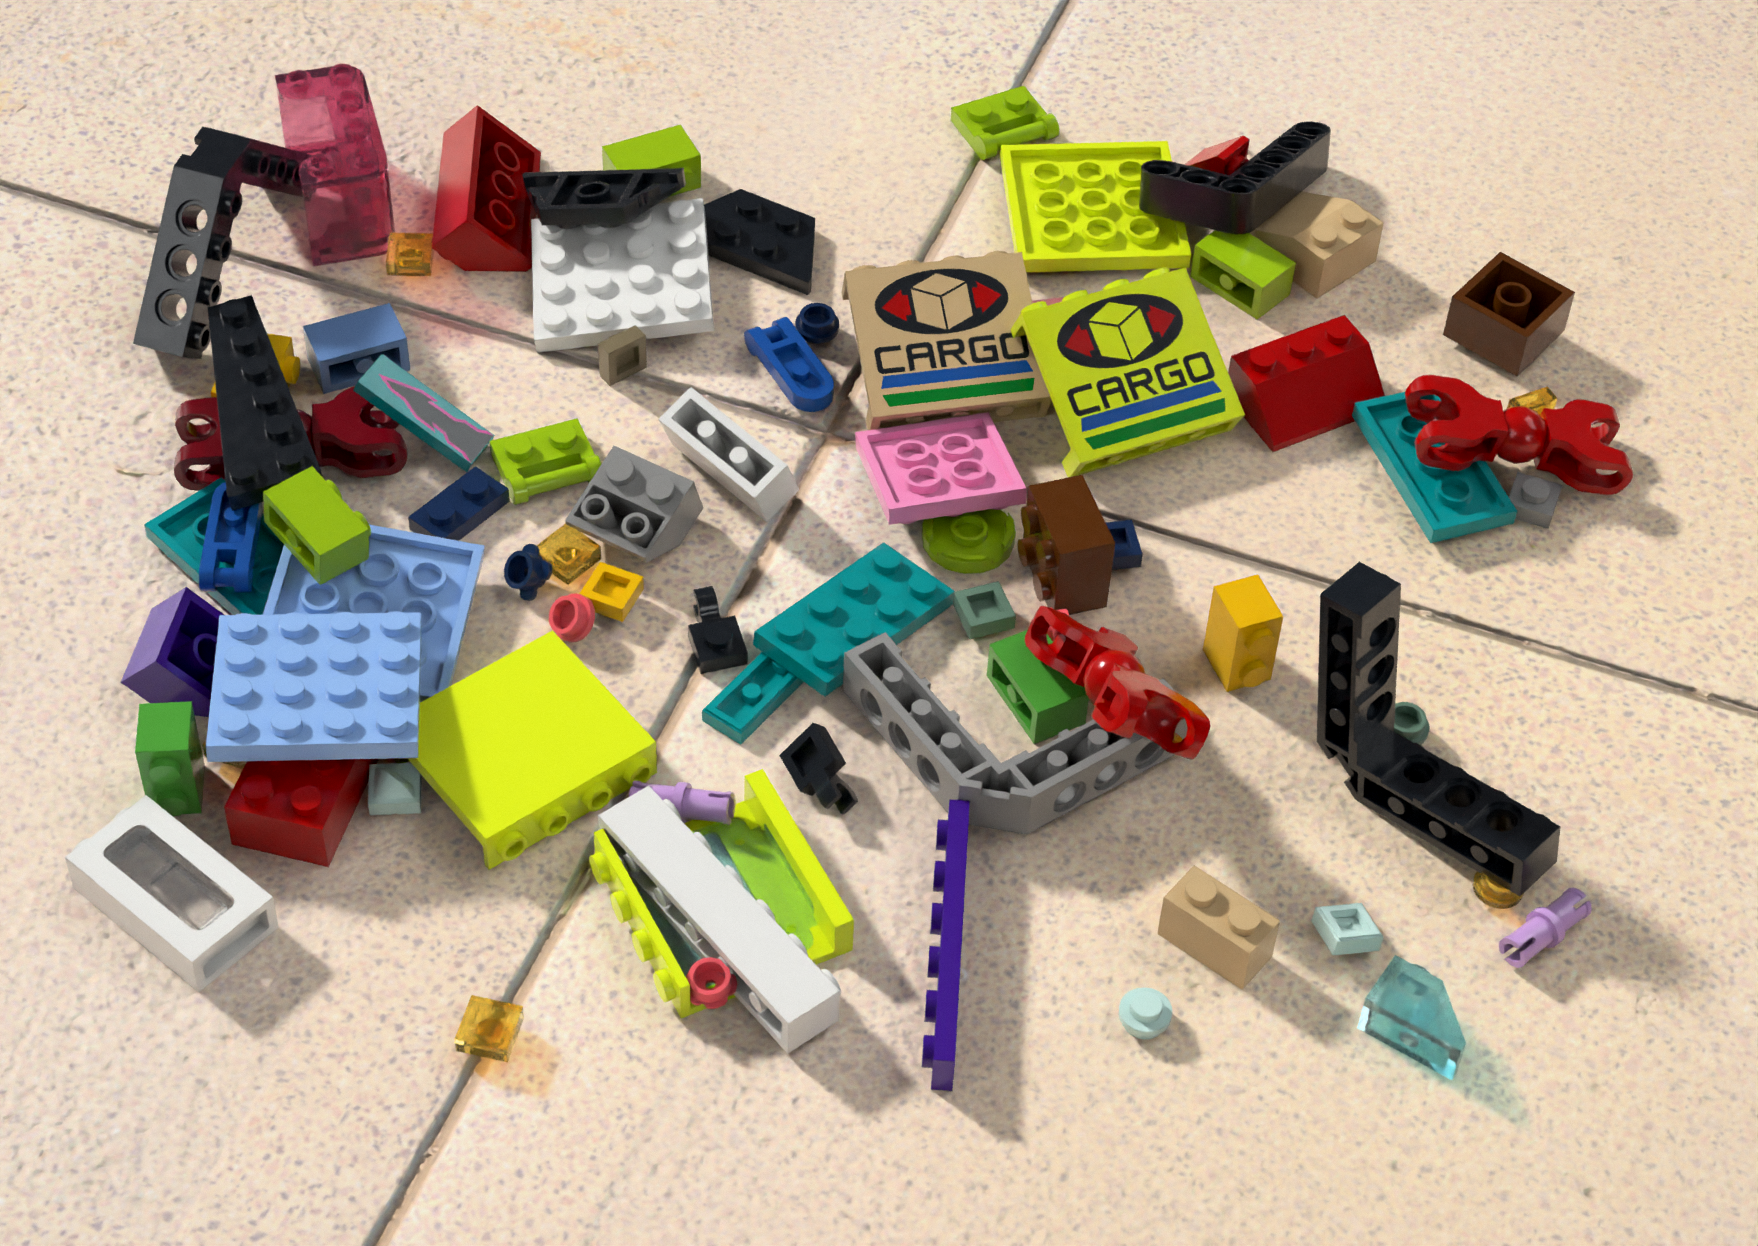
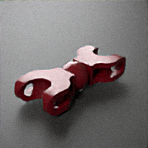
(339, 431)

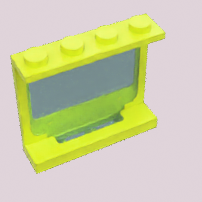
(774, 867)

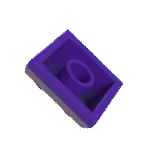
(176, 653)

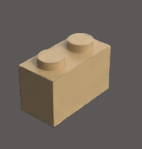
(1218, 927)

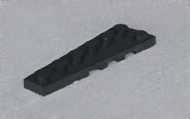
(256, 412)

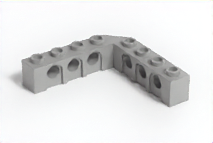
(953, 766)

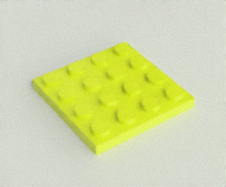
(1082, 211)

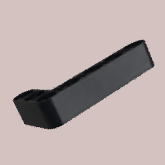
(1248, 195)

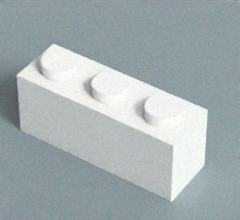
(729, 454)

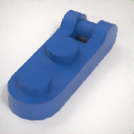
(792, 365)
(229, 538)

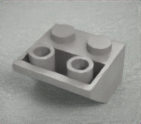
(636, 506)

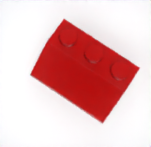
(1305, 382)

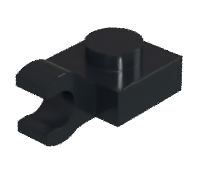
(714, 639)
(813, 766)

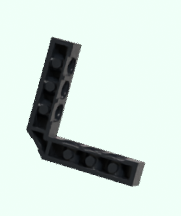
(209, 182)
(1401, 776)

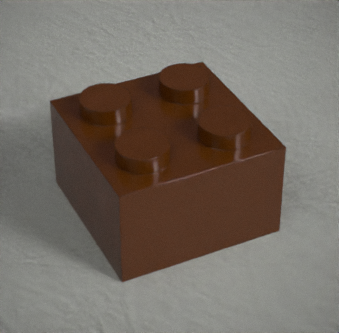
(1508, 313)
(1066, 545)

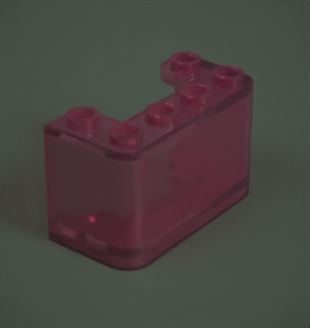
(347, 176)

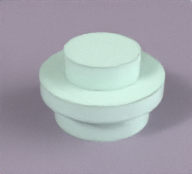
(1145, 1012)

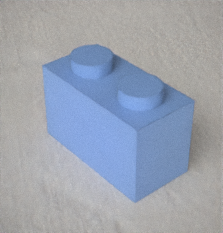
(349, 344)

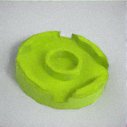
(970, 541)

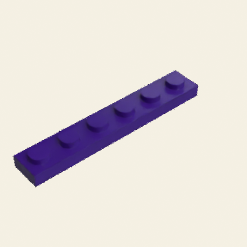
(945, 960)

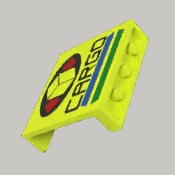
(1130, 369)

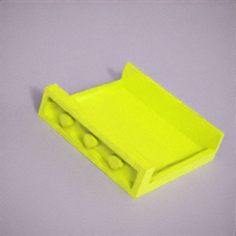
(529, 747)

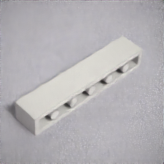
(722, 918)

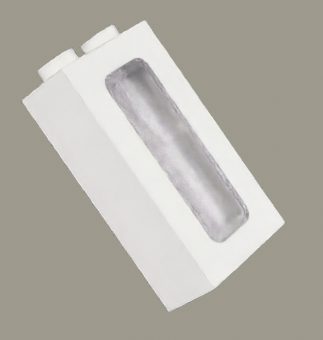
(172, 892)

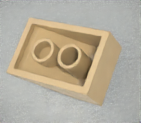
(1324, 237)

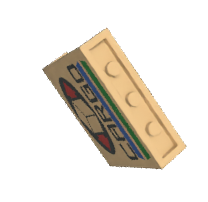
(942, 342)

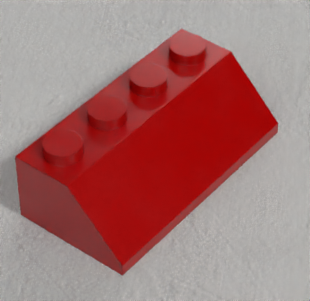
(482, 197)

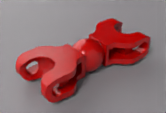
(1480, 429)
(1117, 683)

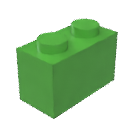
(1033, 691)
(170, 756)

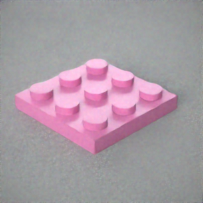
(940, 468)

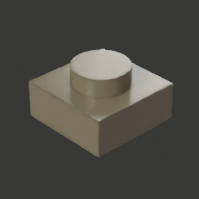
(622, 355)

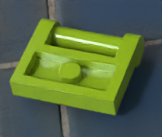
(1003, 120)
(544, 459)

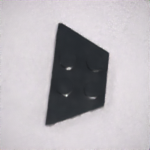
(599, 196)
(762, 238)

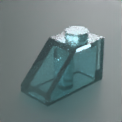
(1414, 1016)

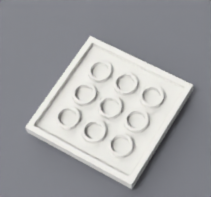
(609, 279)

